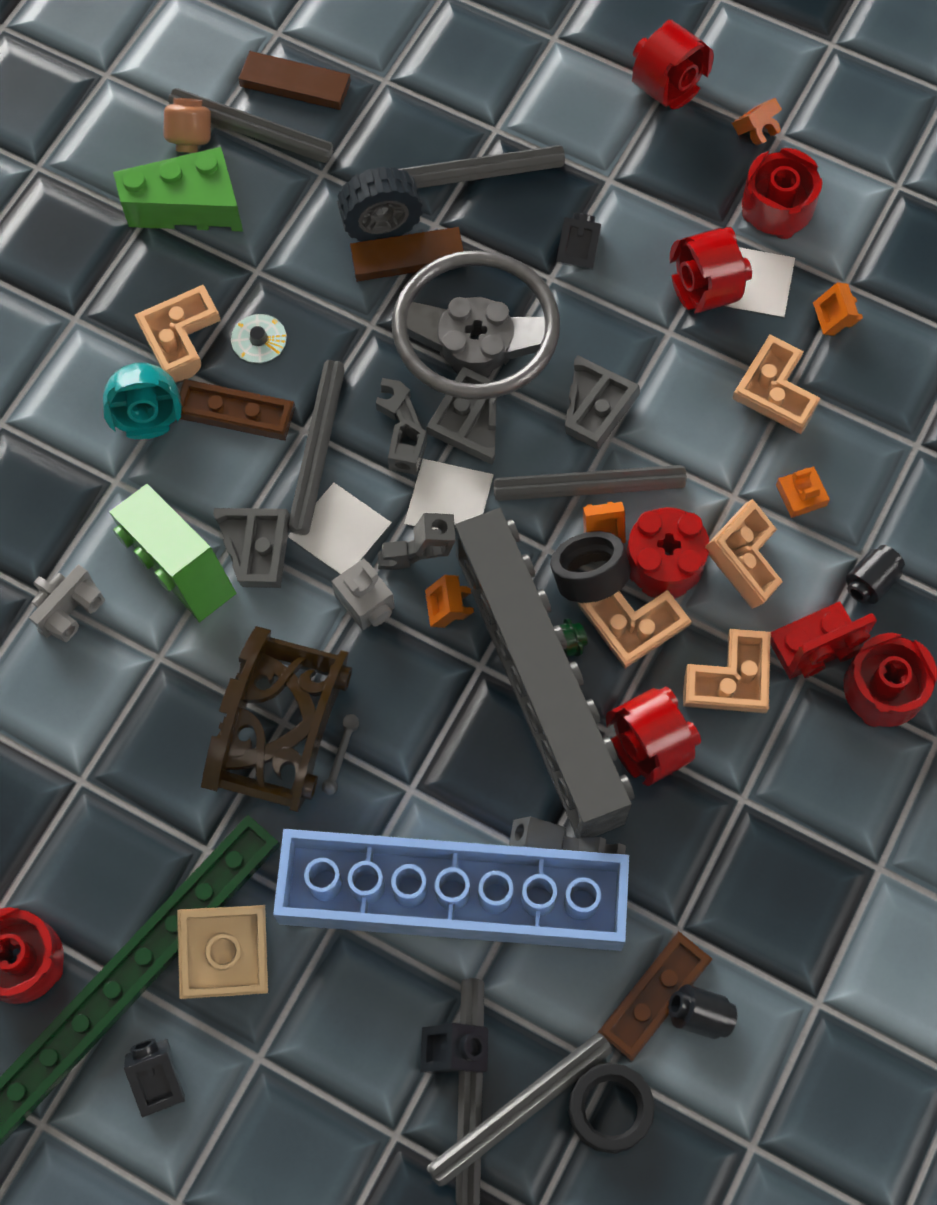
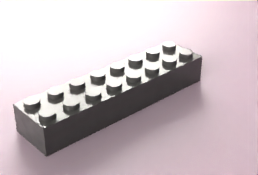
(542, 676)

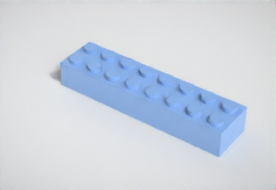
(452, 889)

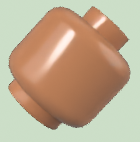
(187, 124)

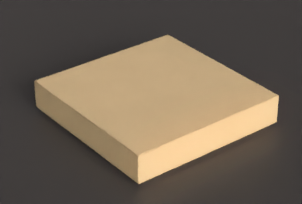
(222, 951)

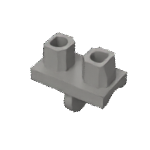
(60, 598)

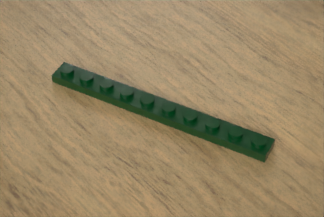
(127, 975)

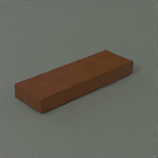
(294, 80)
(403, 253)
(236, 409)
(648, 1001)

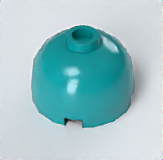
(141, 401)

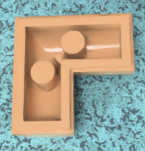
(168, 327)
(769, 392)
(738, 555)
(637, 632)
(738, 686)

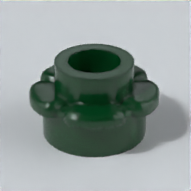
(575, 637)

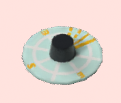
(258, 338)

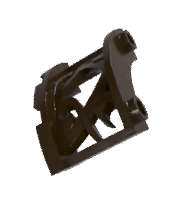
(265, 659)

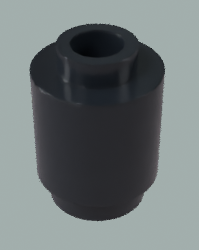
(875, 574)
(702, 1012)

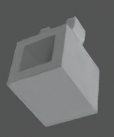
(364, 595)

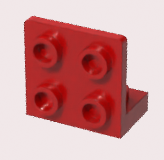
(818, 639)

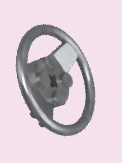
(452, 328)

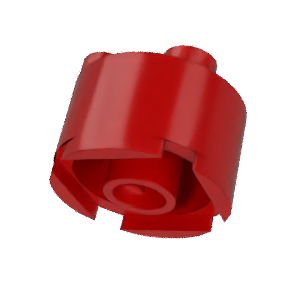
(671, 65)
(781, 192)
(709, 270)
(671, 532)
(870, 677)
(653, 735)
(37, 964)

